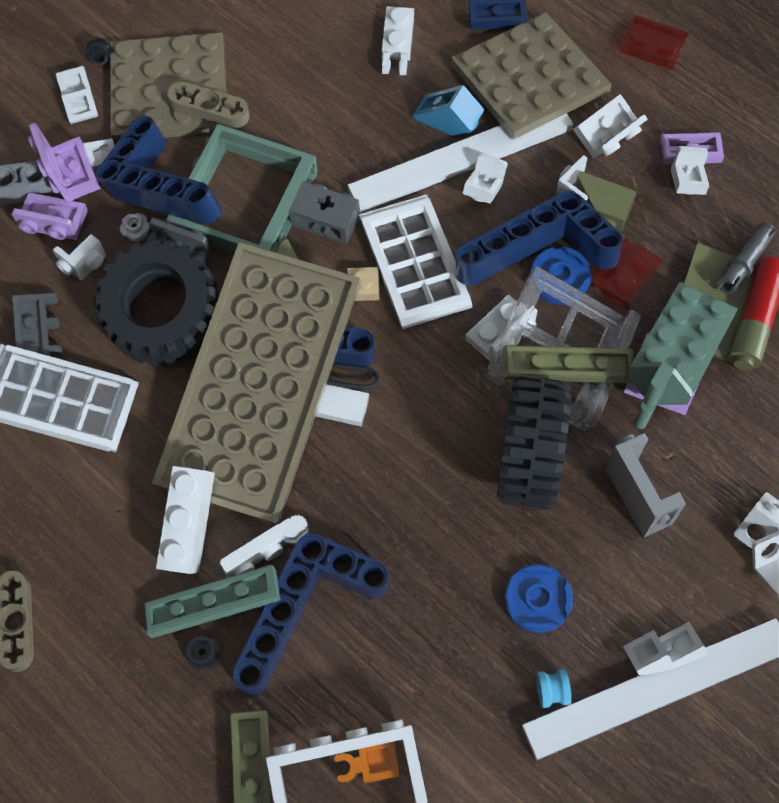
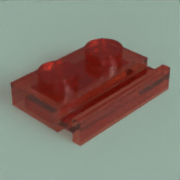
(654, 42)
(629, 276)

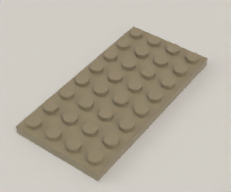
(259, 379)

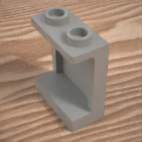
(637, 491)

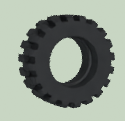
(135, 272)
(534, 442)

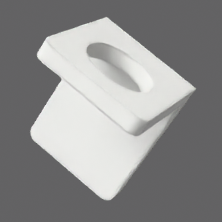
(569, 177)
(765, 514)
(767, 566)

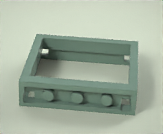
(261, 150)

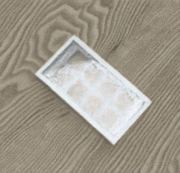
(415, 261)
(63, 398)

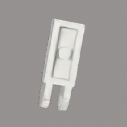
(397, 38)
(264, 546)

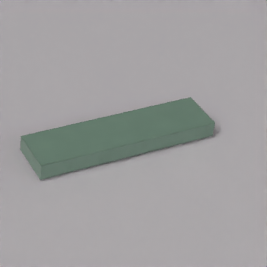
(211, 601)

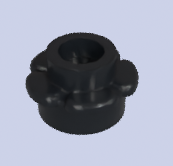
(95, 55)
(198, 643)

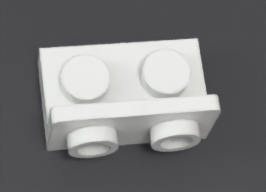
(489, 330)

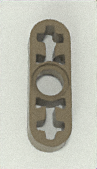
(217, 113)
(23, 595)

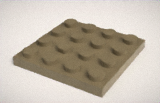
(148, 67)
(530, 75)

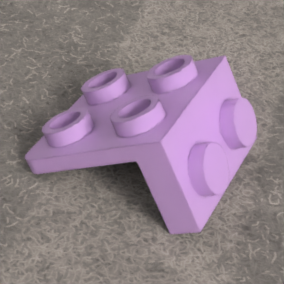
(65, 164)

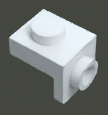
(689, 170)
(485, 179)
(82, 260)

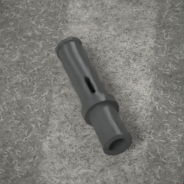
(742, 265)

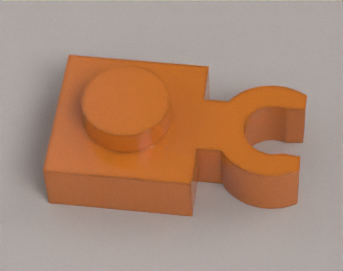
(374, 763)

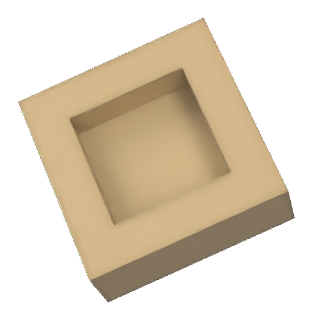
(369, 283)

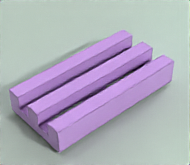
(715, 152)

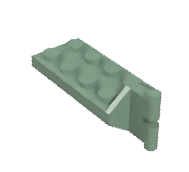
(678, 350)

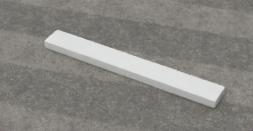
(447, 163)
(651, 691)

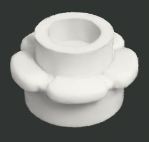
(135, 233)

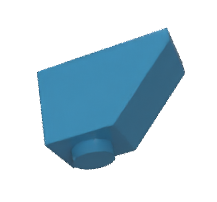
(450, 111)

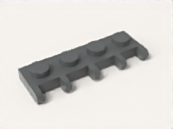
(33, 325)

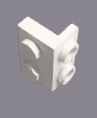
(608, 126)

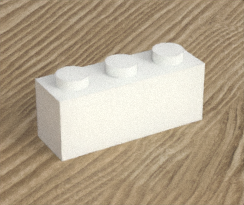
(185, 520)

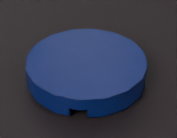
(565, 265)
(538, 598)

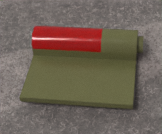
(755, 299)

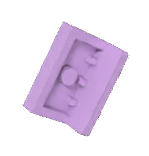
(50, 216)

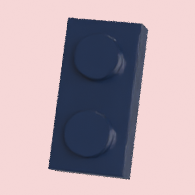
(496, 14)

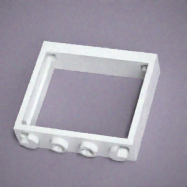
(354, 740)

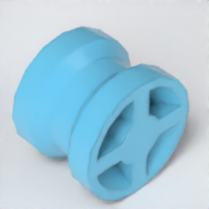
(553, 688)

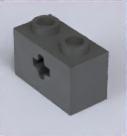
(325, 212)

